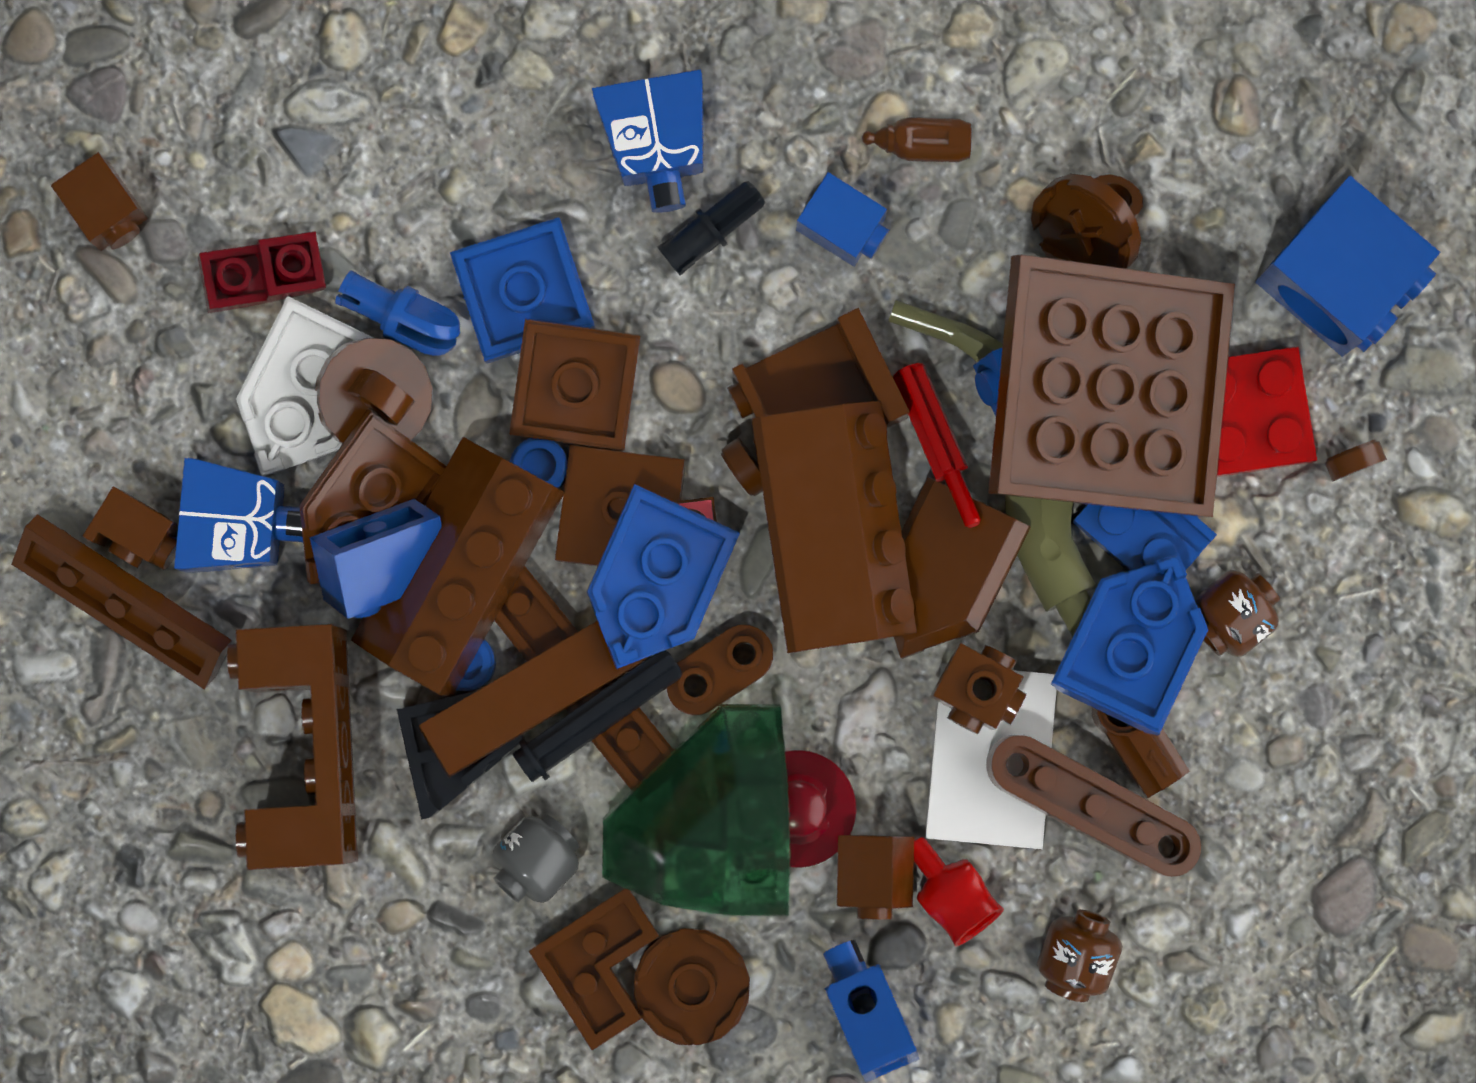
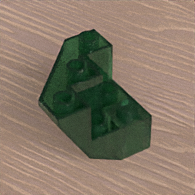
(709, 820)

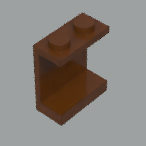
(820, 372)

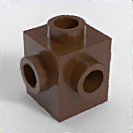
(957, 682)

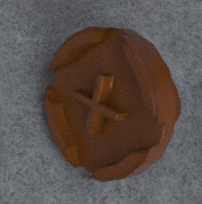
(1089, 220)

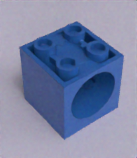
(1350, 269)

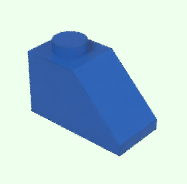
(373, 557)

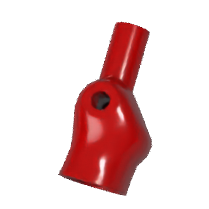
(954, 895)

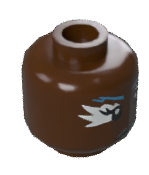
(1238, 612)
(1079, 956)

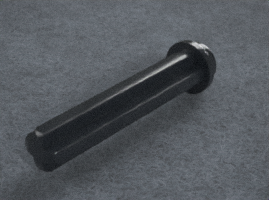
(597, 715)

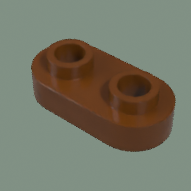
(720, 670)

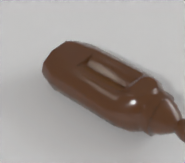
(924, 139)

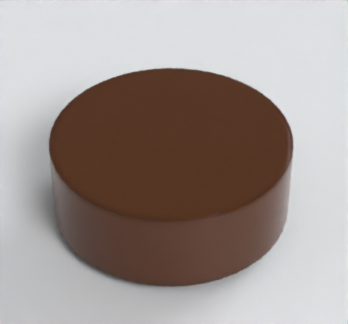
(1355, 460)
(743, 466)

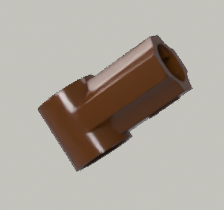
(1148, 757)

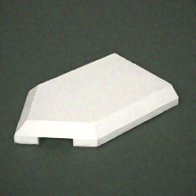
(280, 391)

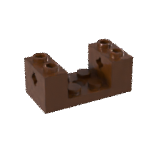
(295, 661)

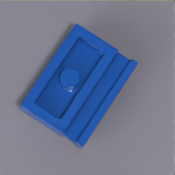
(1142, 536)

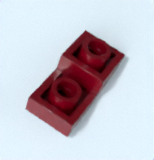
(261, 272)

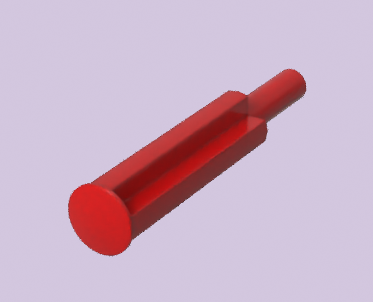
(936, 437)

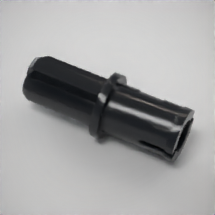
(711, 227)

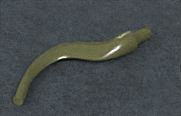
(1049, 549)

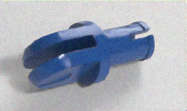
(402, 314)

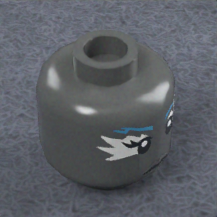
(535, 859)

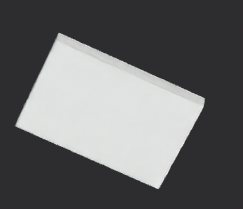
(961, 795)

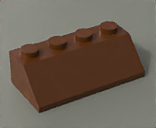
(834, 526)
(488, 531)

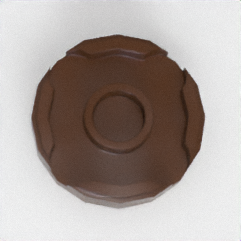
(691, 986)

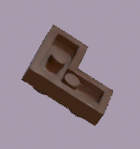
(580, 963)

